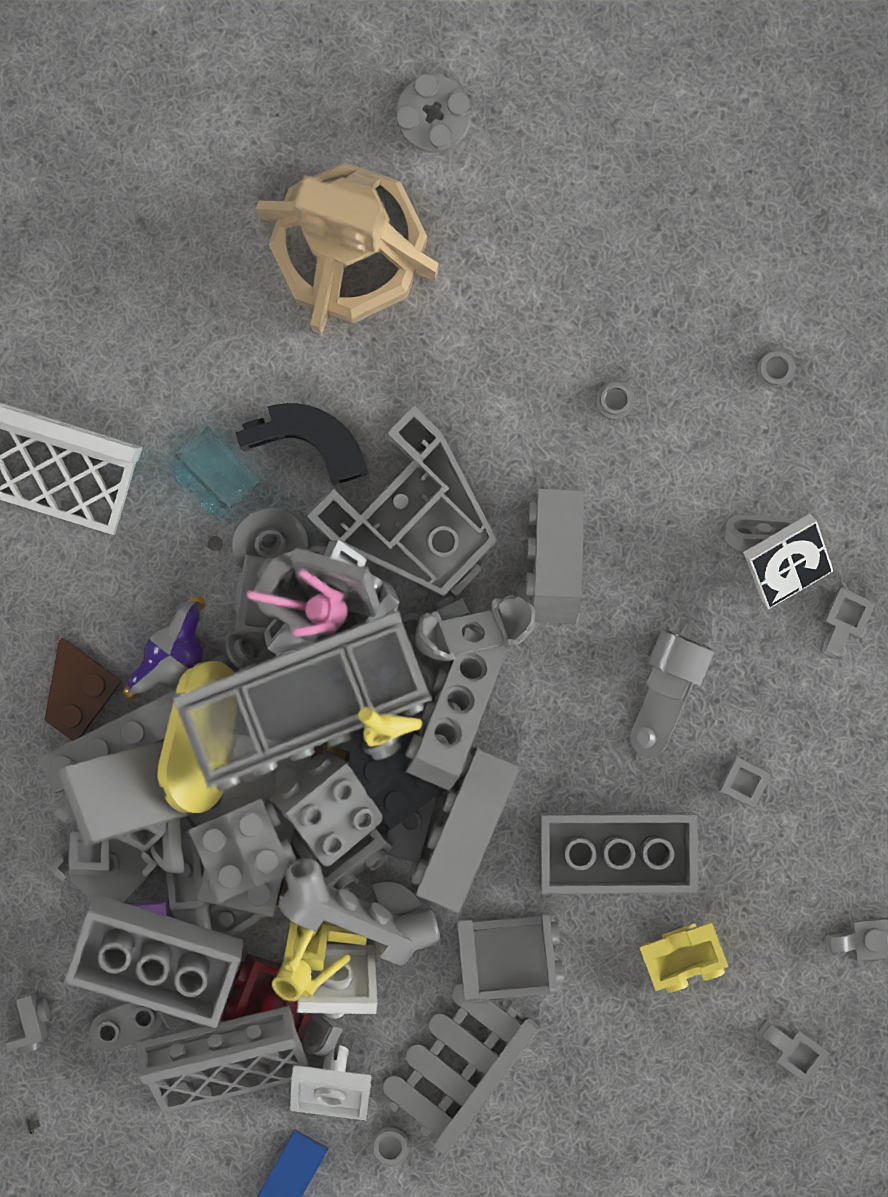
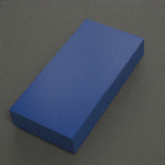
(294, 1167)

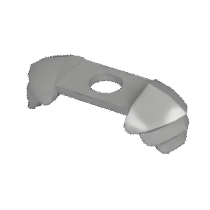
(505, 625)

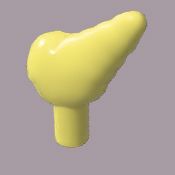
(383, 728)

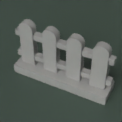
(450, 1081)

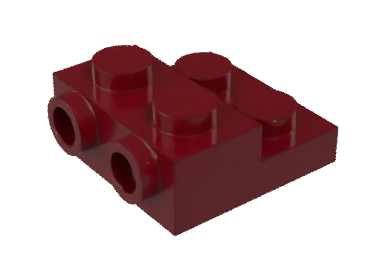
(255, 993)

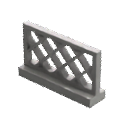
(207, 1050)

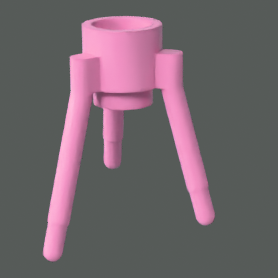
(324, 610)

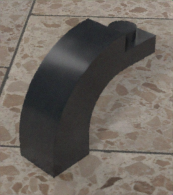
(314, 426)

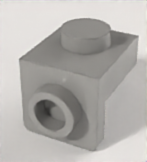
(34, 1017)

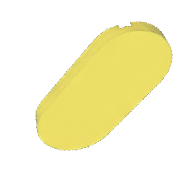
(178, 765)

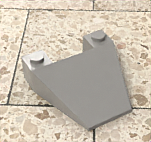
(422, 520)

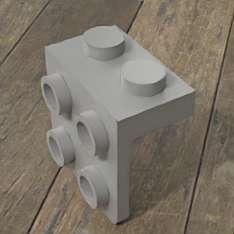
(280, 580)
(327, 807)

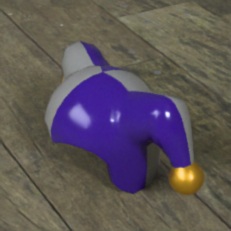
(169, 651)

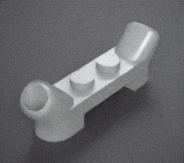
(312, 902)

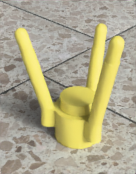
(295, 975)

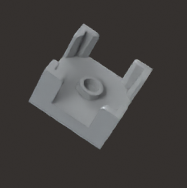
(126, 872)

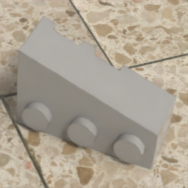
(556, 555)

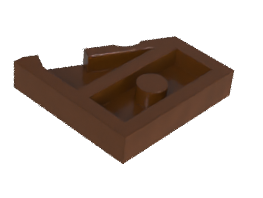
(77, 690)

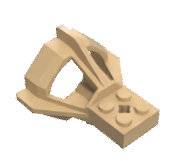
(343, 226)

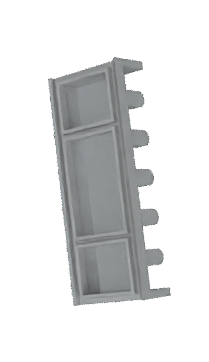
(301, 700)

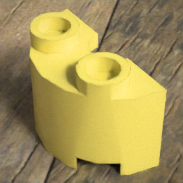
(682, 955)

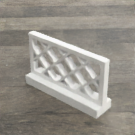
(74, 440)

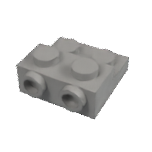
(242, 849)
(342, 874)

